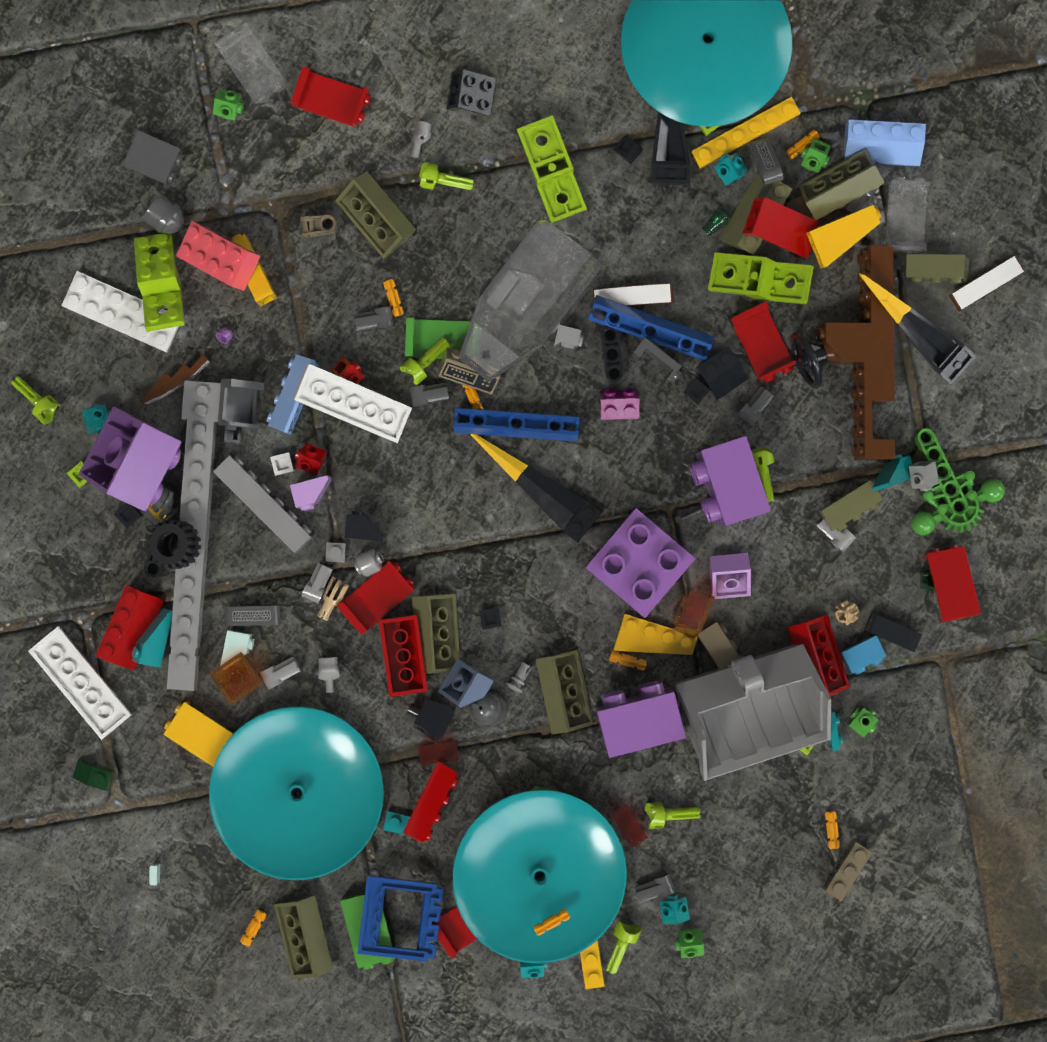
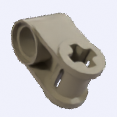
(317, 226)

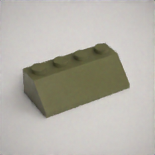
(841, 184)
(375, 214)
(733, 231)
(437, 631)
(564, 692)
(303, 937)

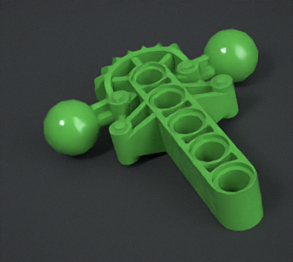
(991, 491)

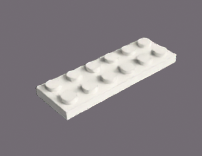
(115, 310)
(352, 403)
(80, 682)

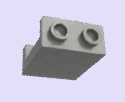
(153, 158)
(660, 357)
(238, 404)

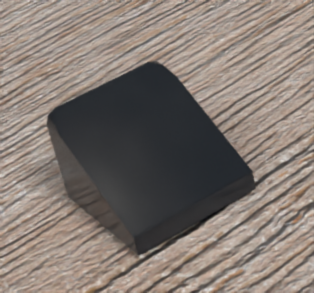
(628, 149)

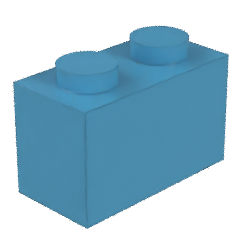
(863, 654)

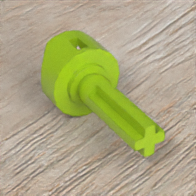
(430, 176)
(416, 368)
(44, 407)
(763, 470)
(659, 814)
(625, 935)

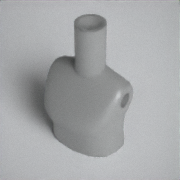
(420, 136)
(328, 671)

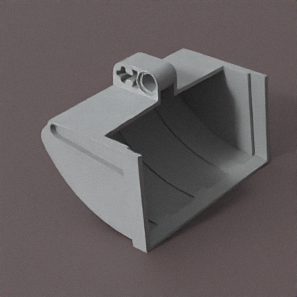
(755, 710)

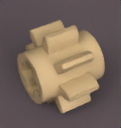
(847, 612)

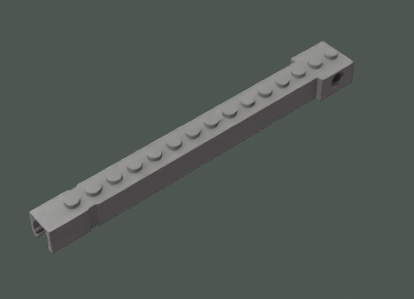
(201, 412)

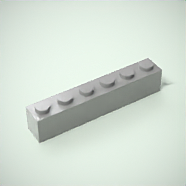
(259, 500)

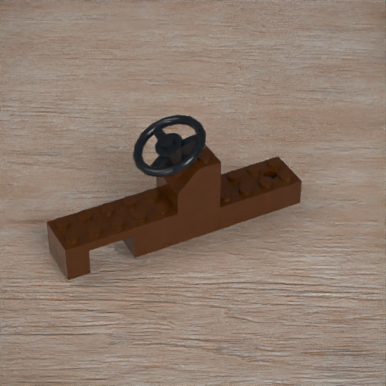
(863, 345)

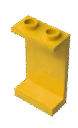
(197, 733)

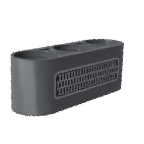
(766, 161)
(252, 615)

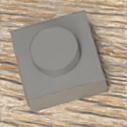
(335, 552)

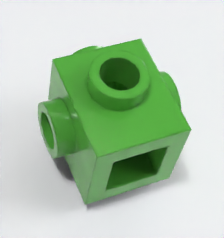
(228, 104)
(815, 155)
(856, 721)
(690, 943)

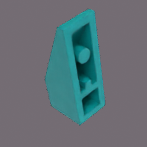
(893, 472)
(152, 643)

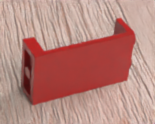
(330, 98)
(780, 226)
(762, 342)
(953, 583)
(376, 597)
(453, 932)

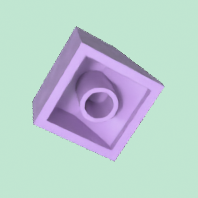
(309, 492)
(730, 575)

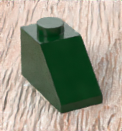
(94, 775)

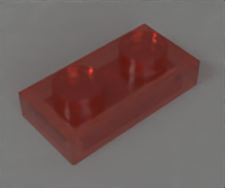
(438, 752)
(629, 826)

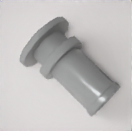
(519, 678)

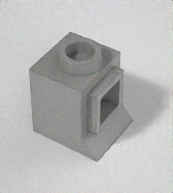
(568, 337)

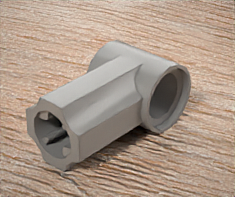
(840, 539)
(316, 586)
(276, 674)

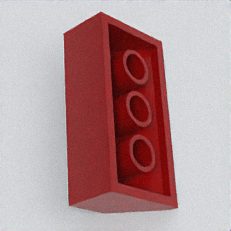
(129, 622)
(823, 651)
(403, 655)
(428, 806)

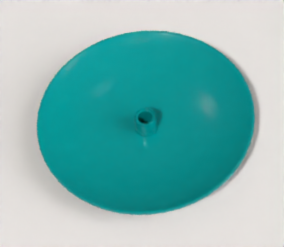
(704, 80)
(288, 833)
(534, 834)

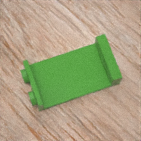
(424, 334)
(352, 910)

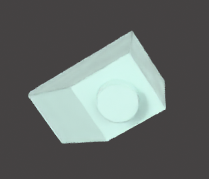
(236, 643)

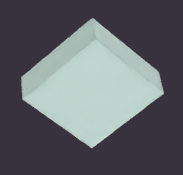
(154, 874)

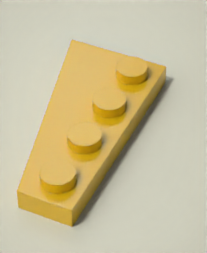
(649, 637)

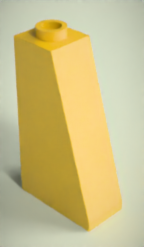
(838, 236)
(258, 283)

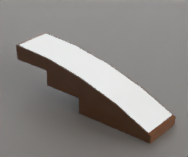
(986, 283)
(638, 295)
(169, 384)

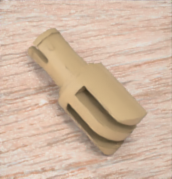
(331, 600)

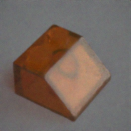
(693, 613)
(236, 678)

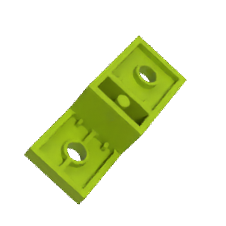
(551, 169)
(760, 278)
(159, 282)

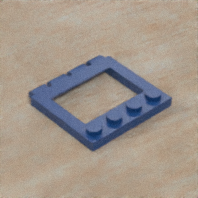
(373, 913)

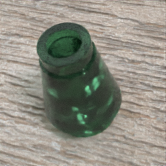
(716, 222)

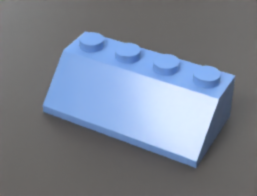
(886, 141)
(286, 409)

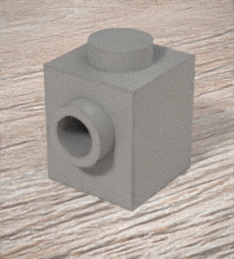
(923, 475)

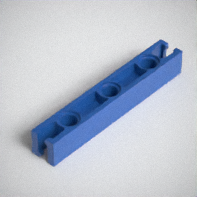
(636, 323)
(532, 425)

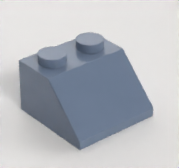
(465, 684)

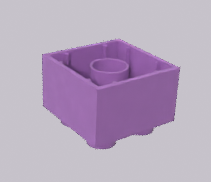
(130, 459)
(730, 482)
(639, 563)
(639, 720)

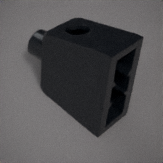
(432, 718)

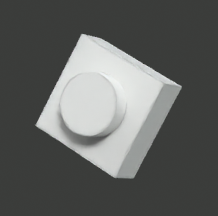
(282, 464)

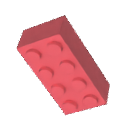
(218, 256)

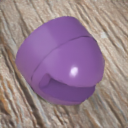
(224, 335)

